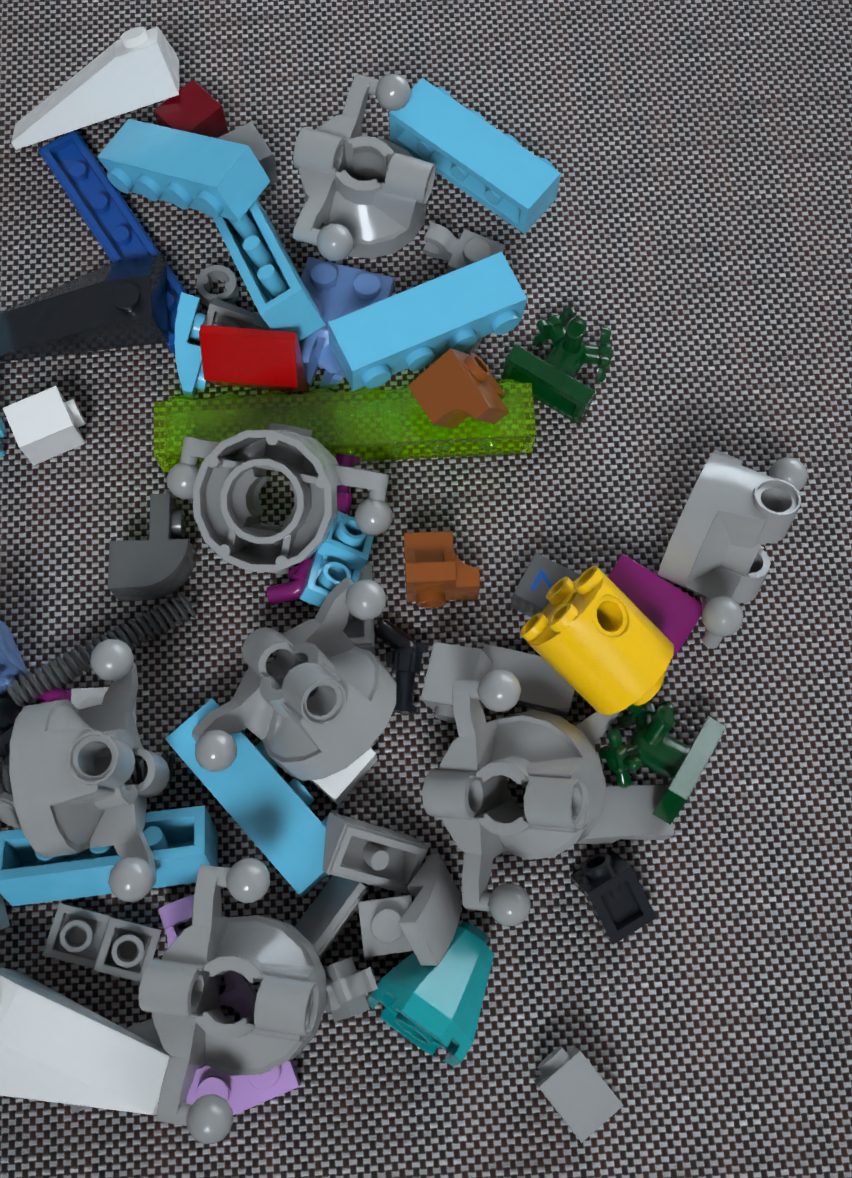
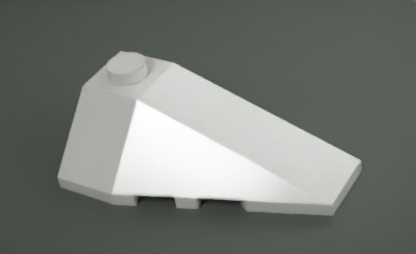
(121, 79)
(72, 1054)

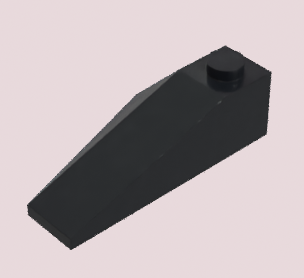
(95, 312)

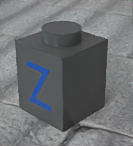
(536, 582)

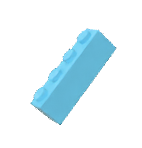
(475, 155)
(184, 169)
(269, 273)
(427, 322)
(262, 804)
(178, 838)

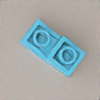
(187, 355)
(337, 558)

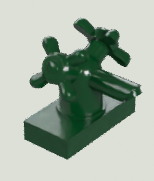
(554, 376)
(661, 753)

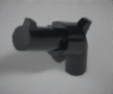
(405, 663)

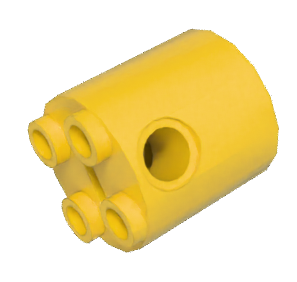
(600, 642)

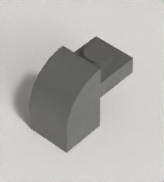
(157, 565)

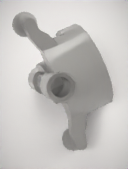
(351, 214)
(229, 487)
(722, 532)
(315, 701)
(75, 774)
(474, 798)
(185, 996)

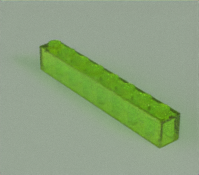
(356, 423)

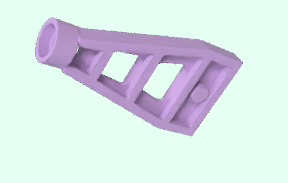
(241, 1090)

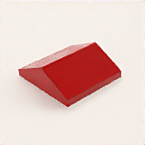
(252, 358)

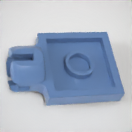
(336, 293)

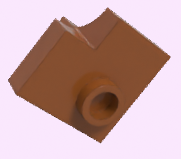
(459, 388)
(436, 572)

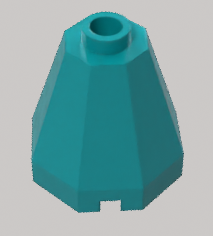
(439, 1002)

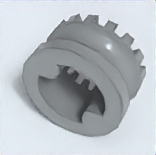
(216, 273)

